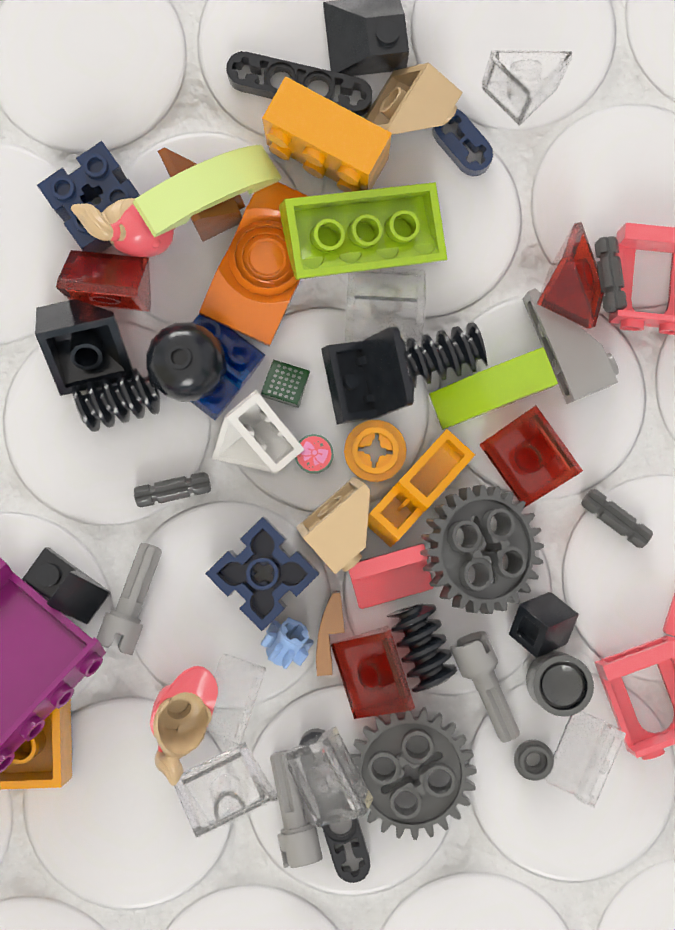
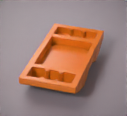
(256, 272)

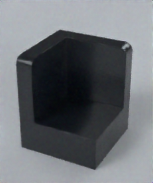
(543, 624)

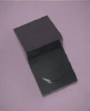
(66, 586)

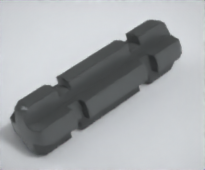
(610, 274)
(172, 489)
(617, 518)

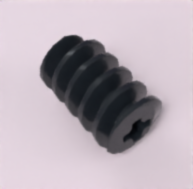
(445, 353)
(116, 400)
(423, 646)

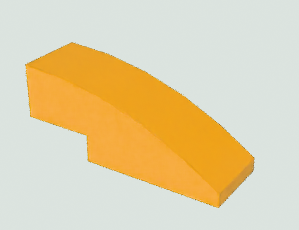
(419, 488)

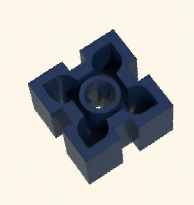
(95, 178)
(262, 598)

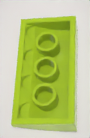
(363, 230)

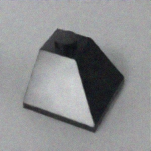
(366, 36)
(81, 345)

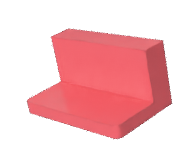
(390, 576)

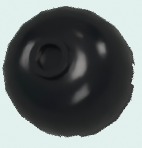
(186, 362)

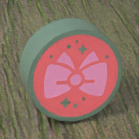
(317, 454)

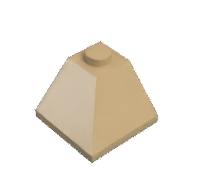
(414, 100)
(339, 526)

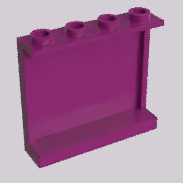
(39, 661)

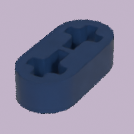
(456, 148)

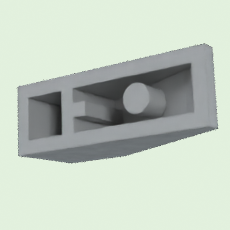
(573, 353)

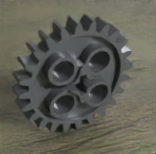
(453, 561)
(432, 802)

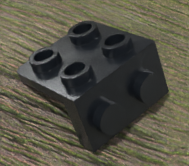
(368, 377)

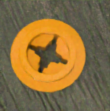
(389, 438)

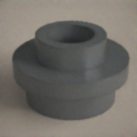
(538, 771)

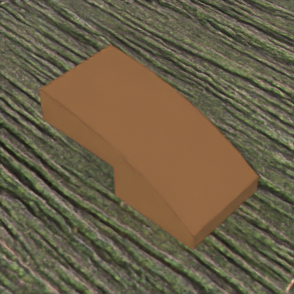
(331, 623)

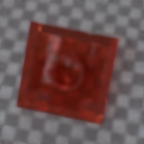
(106, 280)
(573, 281)
(530, 456)
(372, 674)

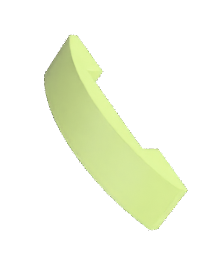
(205, 186)

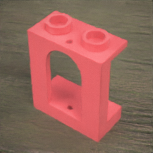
(648, 238)
(612, 668)

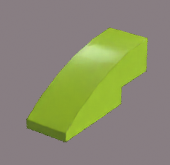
(493, 388)

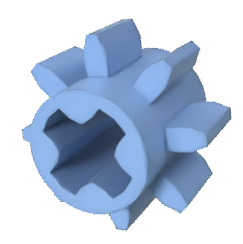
(287, 642)

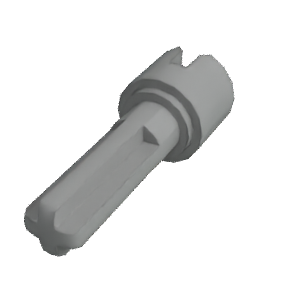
(125, 617)
(477, 662)
(297, 839)

